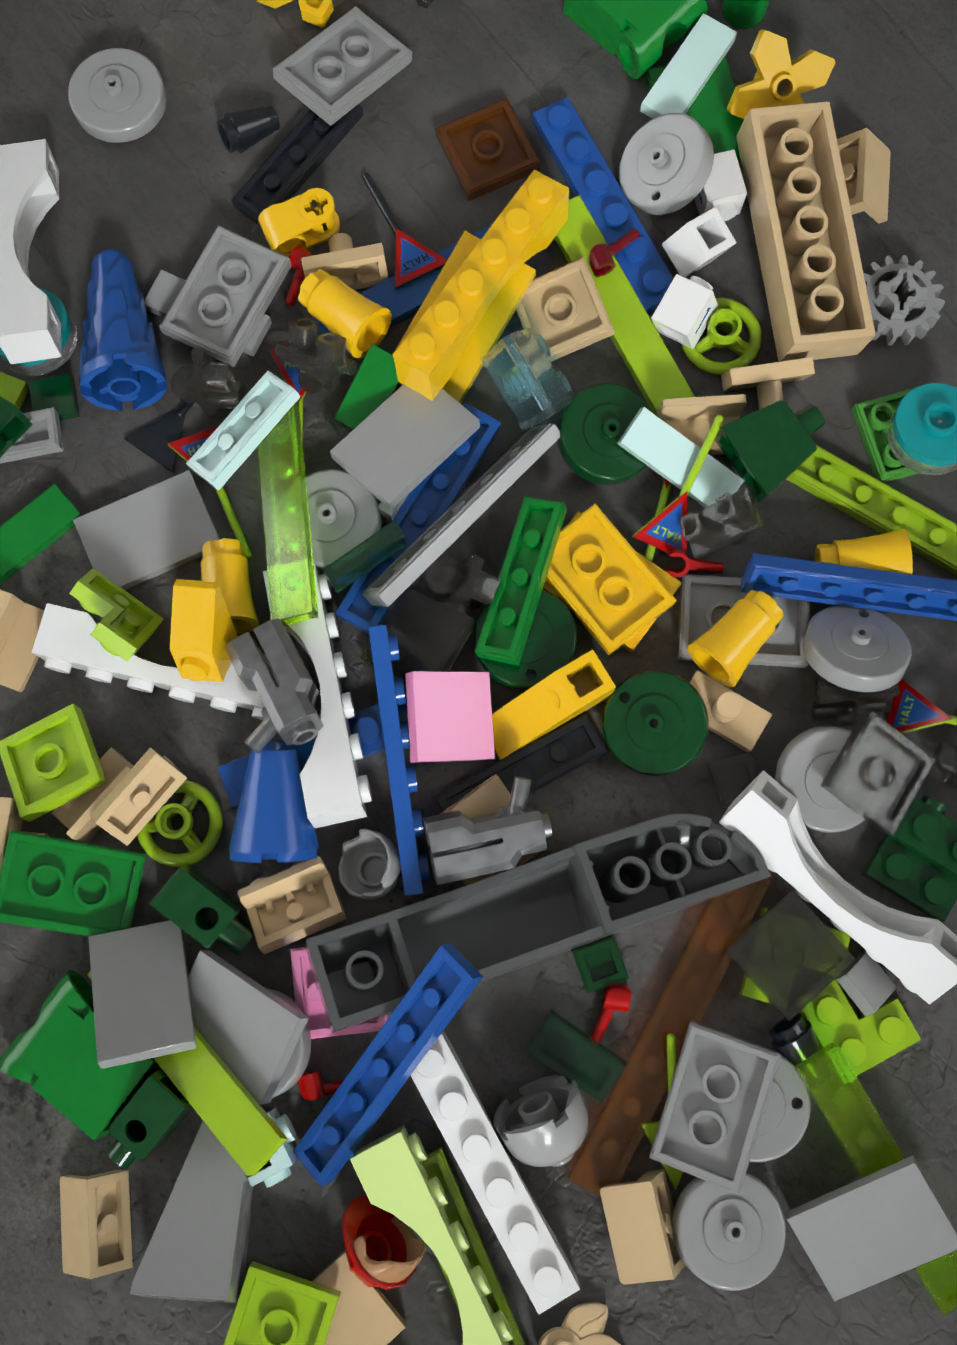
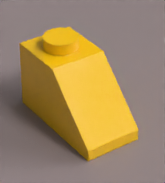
(200, 630)

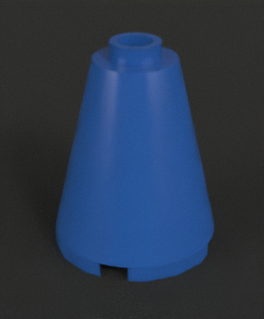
(272, 810)

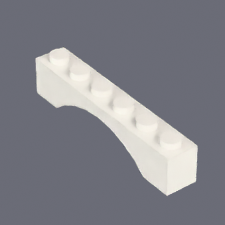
(27, 192)
(67, 643)
(331, 775)
(910, 946)
(494, 1178)

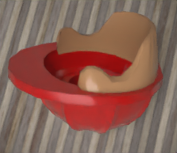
(379, 1245)

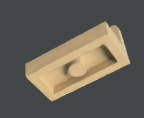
(866, 173)
(696, 415)
(17, 637)
(138, 796)
(77, 813)
(96, 1224)
(641, 1229)

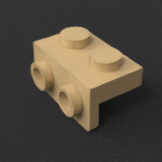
(292, 904)

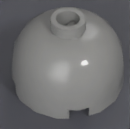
(545, 1123)

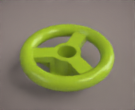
(727, 318)
(163, 820)

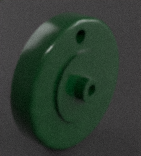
(593, 428)
(547, 649)
(655, 723)

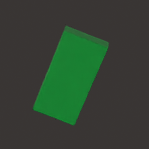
(370, 388)

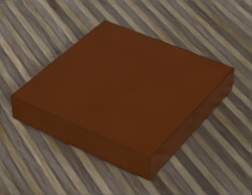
(487, 149)

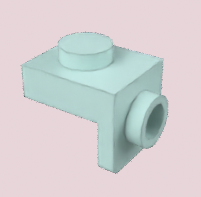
(279, 1163)

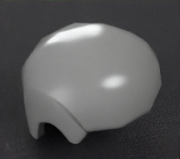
(369, 865)

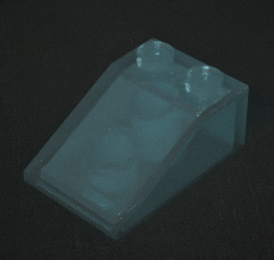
(527, 378)

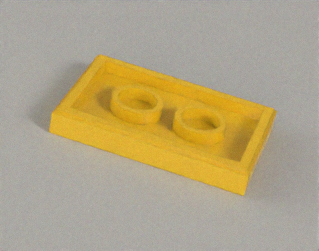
(605, 580)

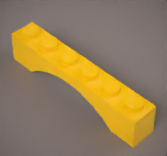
(443, 332)

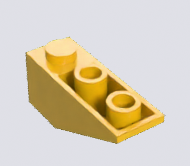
(551, 703)

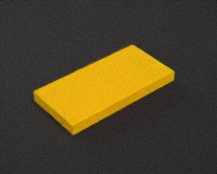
(491, 324)

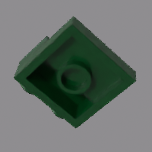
(919, 859)

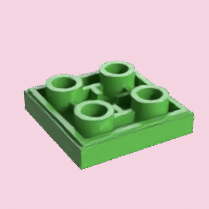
(872, 424)

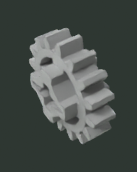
(912, 293)

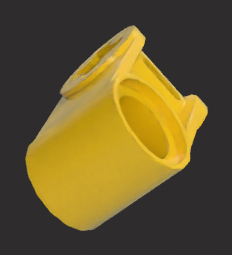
(300, 223)

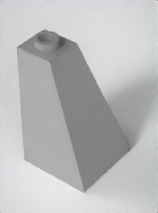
(202, 1230)

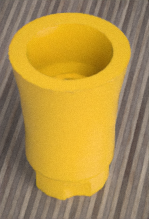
(345, 311)
(878, 552)
(226, 563)
(736, 638)

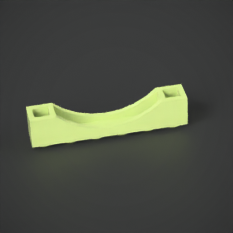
(400, 1185)

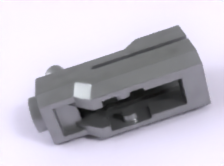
(287, 707)
(486, 843)

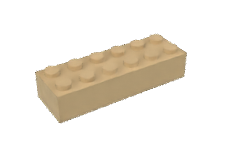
(804, 232)

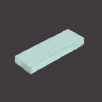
(689, 68)
(243, 430)
(673, 457)

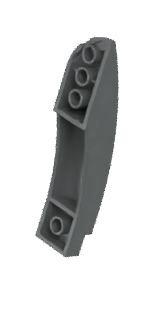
(532, 911)

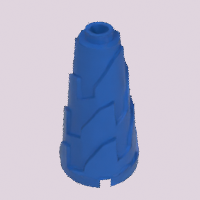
(119, 344)

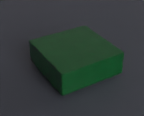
(56, 393)
(600, 964)

